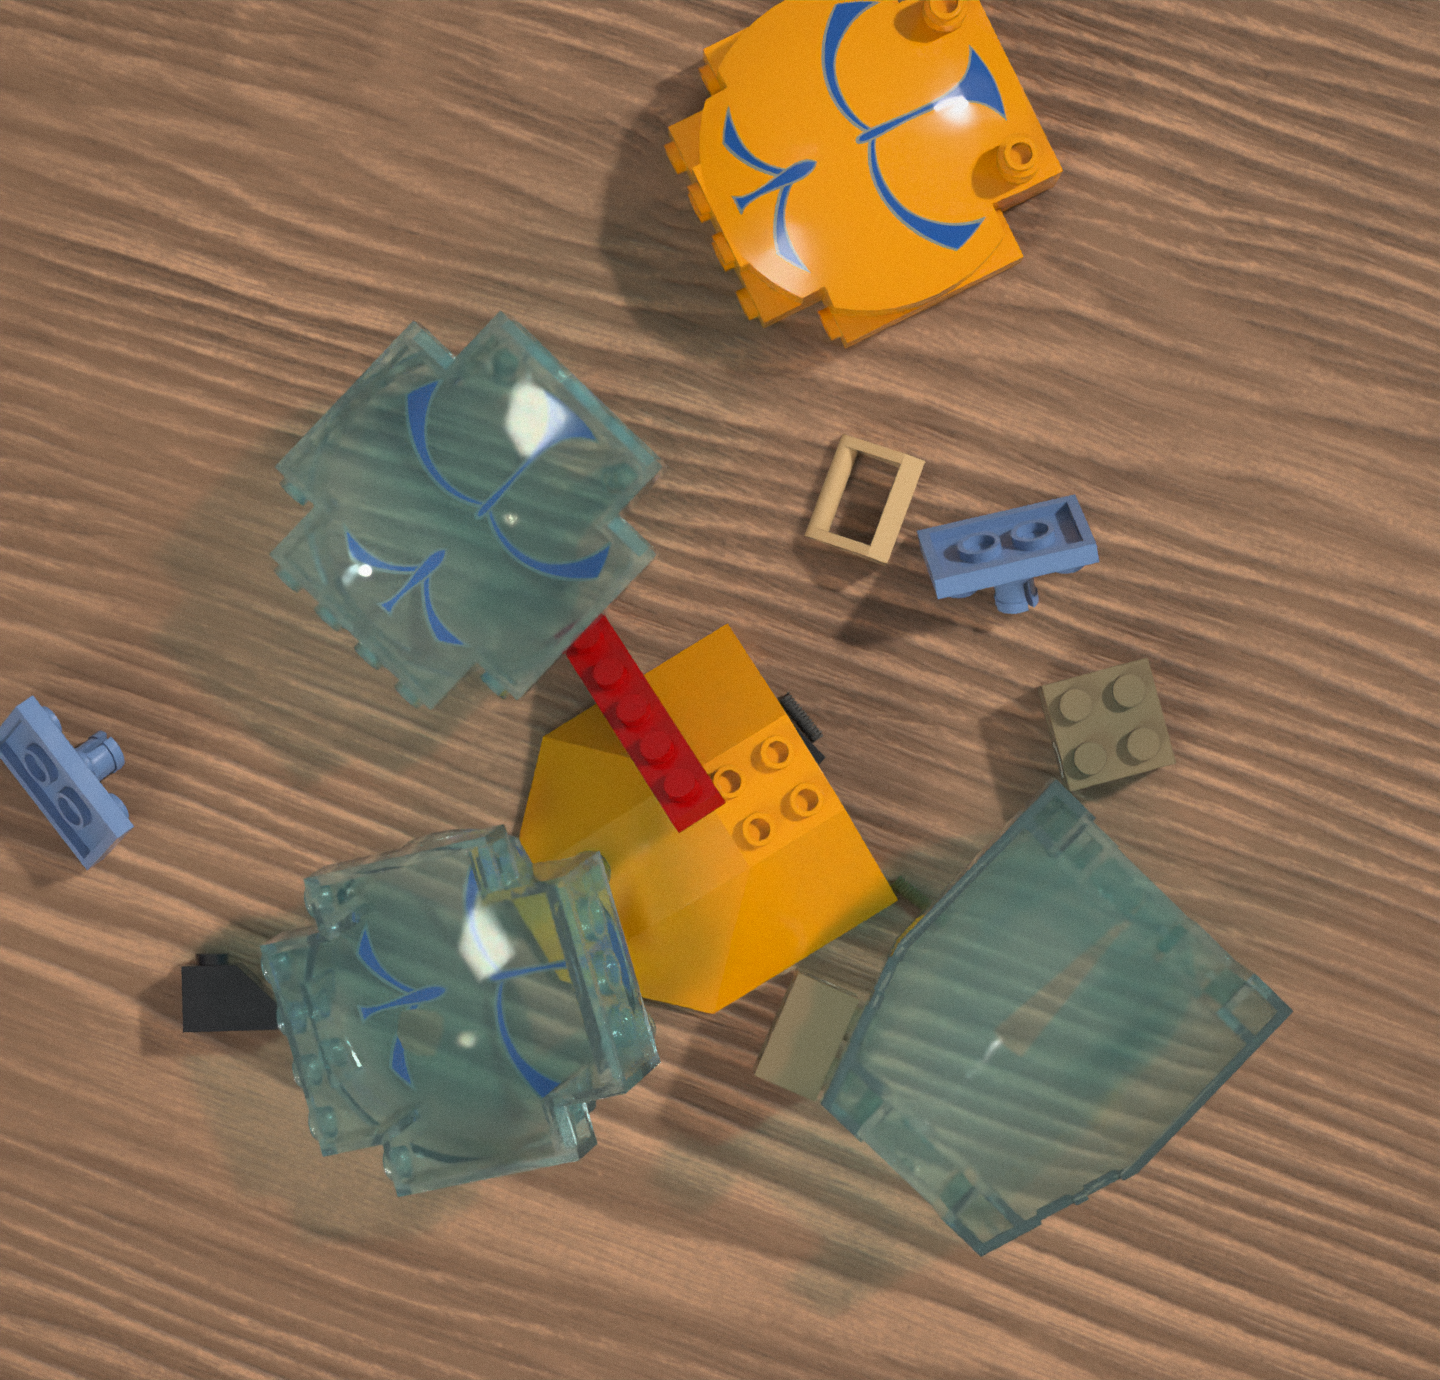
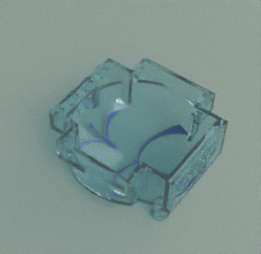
(466, 511)
(460, 1007)

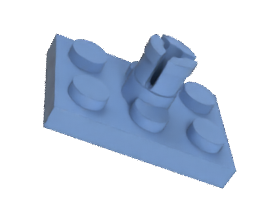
(1008, 551)
(66, 779)

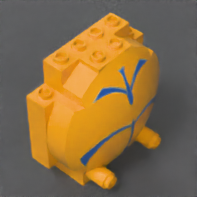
(861, 158)

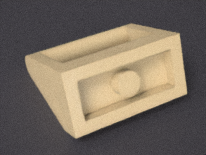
(893, 512)

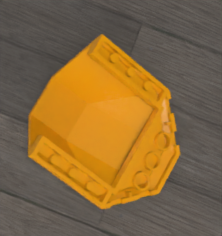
(742, 886)

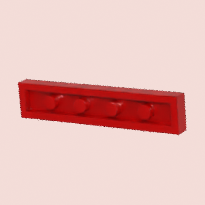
(644, 726)

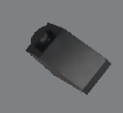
(225, 997)

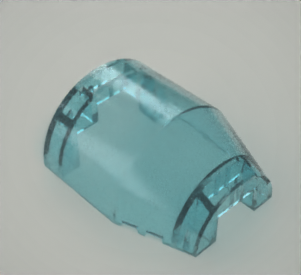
(1042, 1028)

